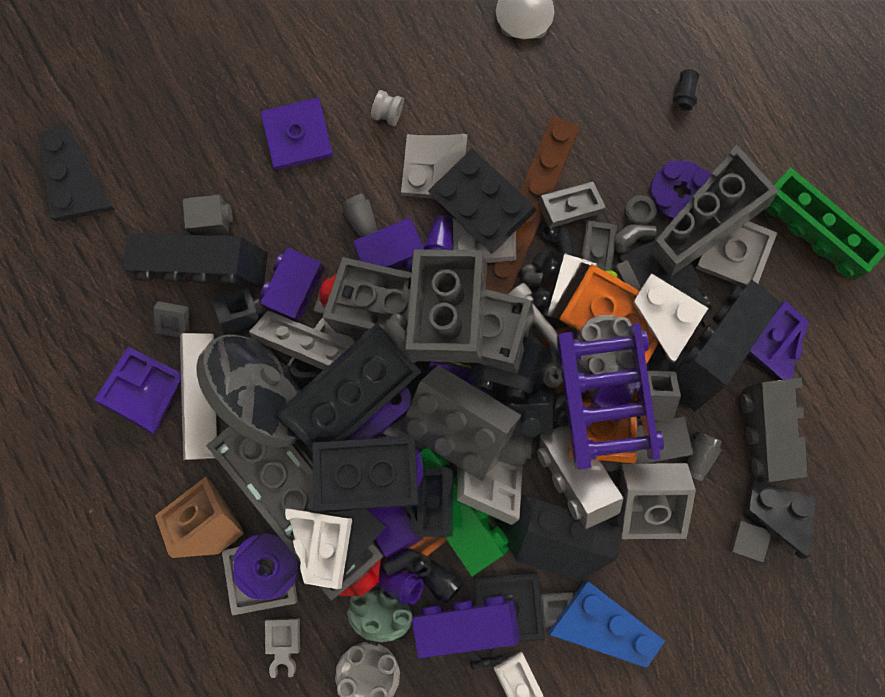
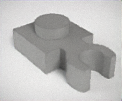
(282, 639)

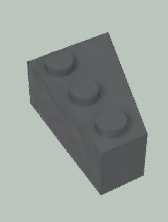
(774, 430)

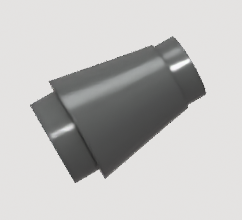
(360, 215)
(705, 452)

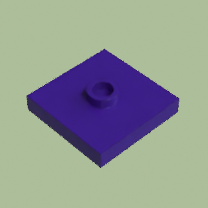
(296, 134)

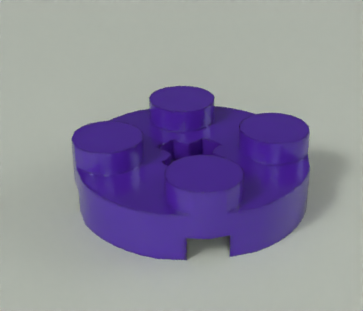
(673, 175)
(247, 567)

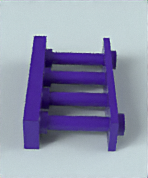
(581, 416)

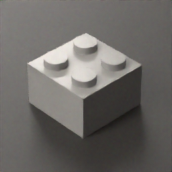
(655, 501)

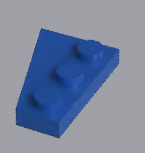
(606, 627)

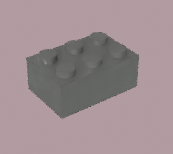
(446, 306)
(459, 422)

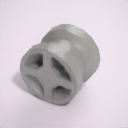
(387, 108)

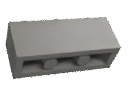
(589, 491)

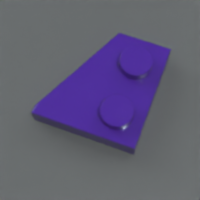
(781, 342)

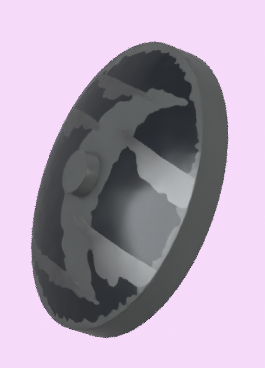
(248, 387)

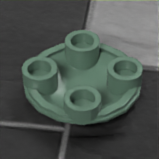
(379, 616)

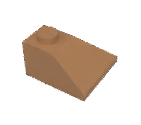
(198, 522)

